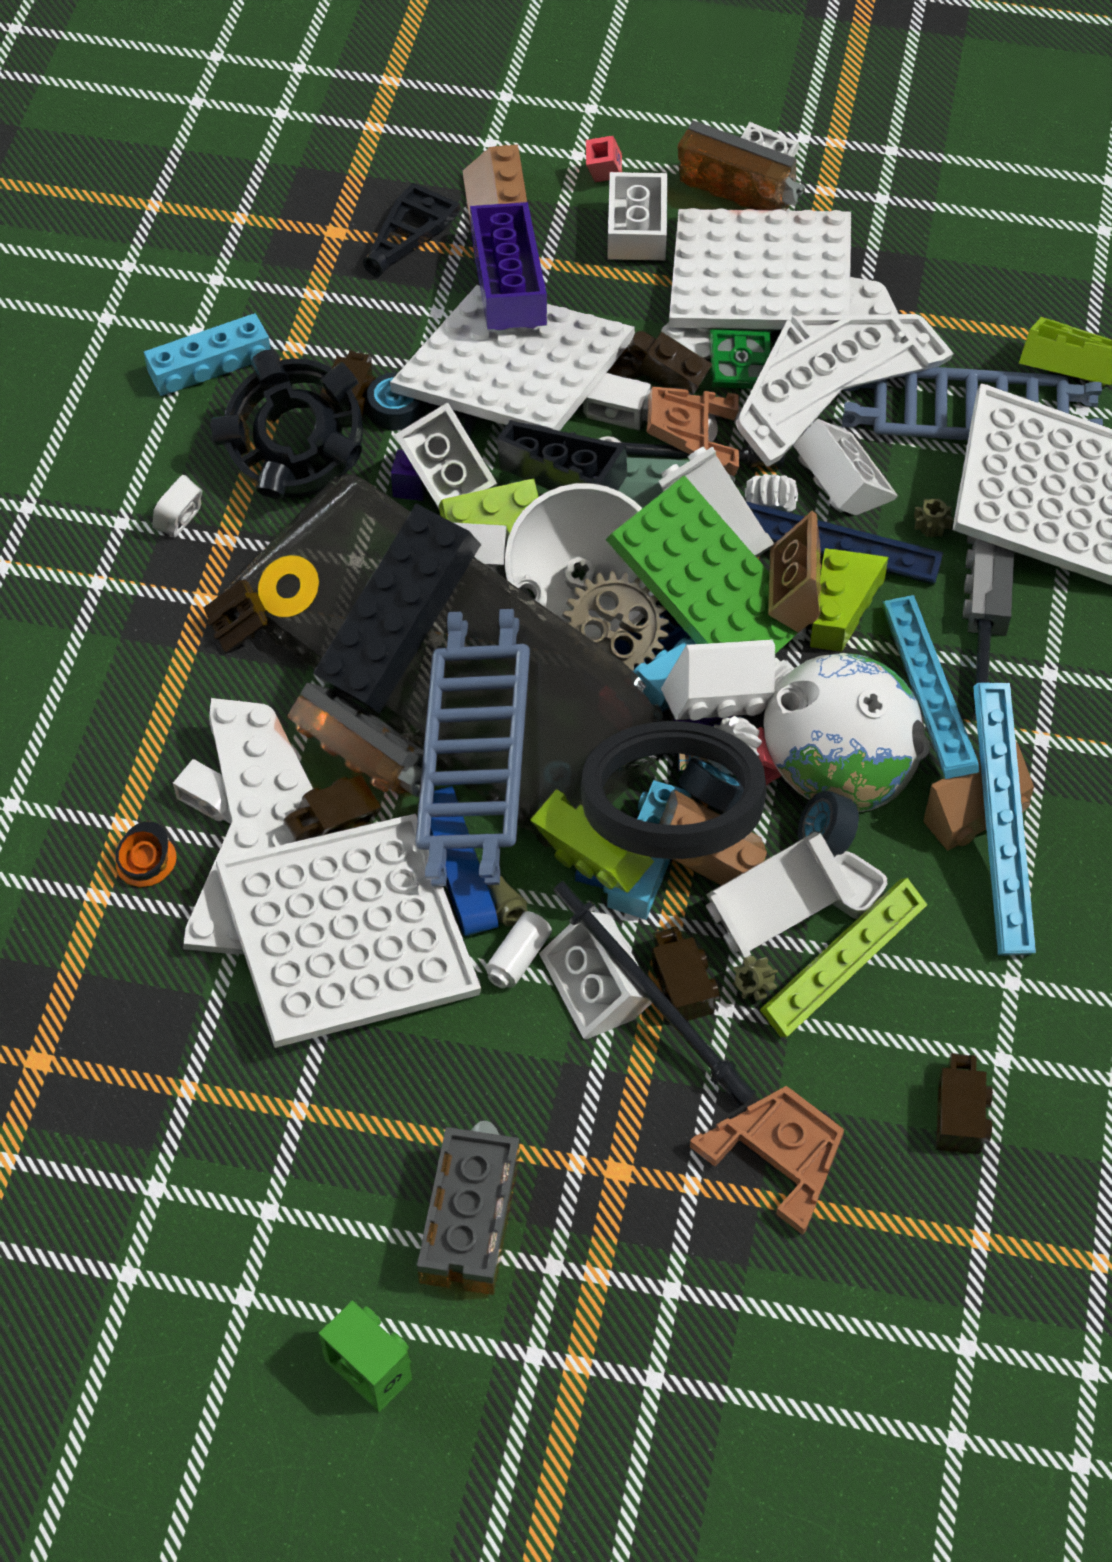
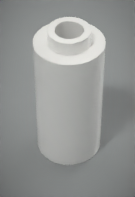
(518, 950)

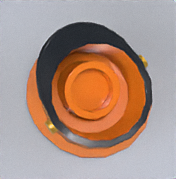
(145, 855)

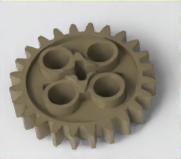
(628, 598)

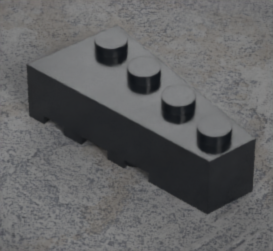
(560, 457)

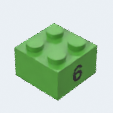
(366, 1354)

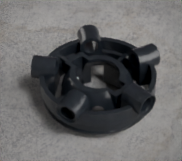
(330, 450)

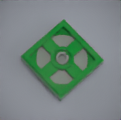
(737, 357)

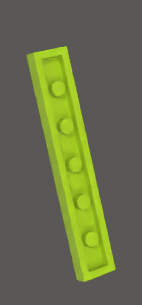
(843, 957)

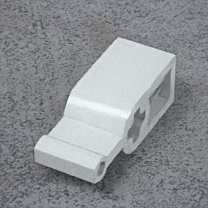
(203, 790)

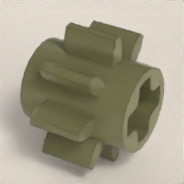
(933, 518)
(755, 977)

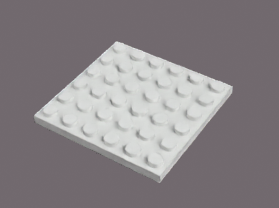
(759, 267)
(516, 372)
(1038, 483)
(345, 930)

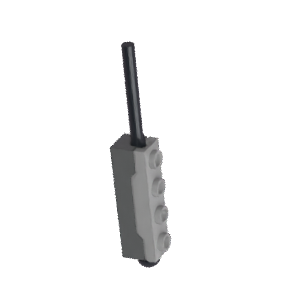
(989, 598)

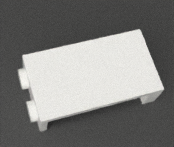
(718, 489)
(778, 894)

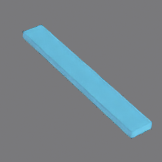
(930, 688)
(1004, 819)

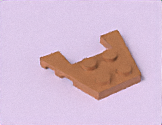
(684, 421)
(789, 1137)

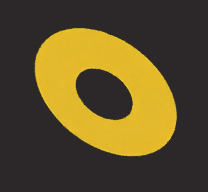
(308, 586)

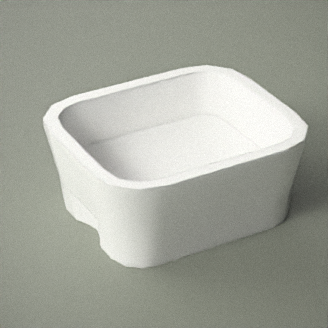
(177, 507)
(864, 880)

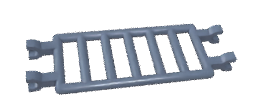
(876, 416)
(490, 843)

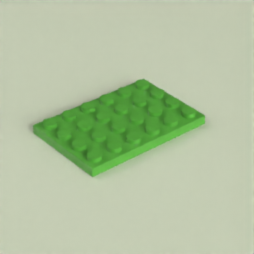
(699, 569)

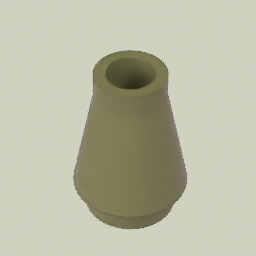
(507, 903)

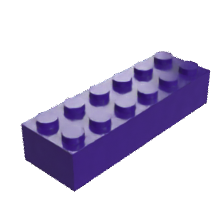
(508, 266)

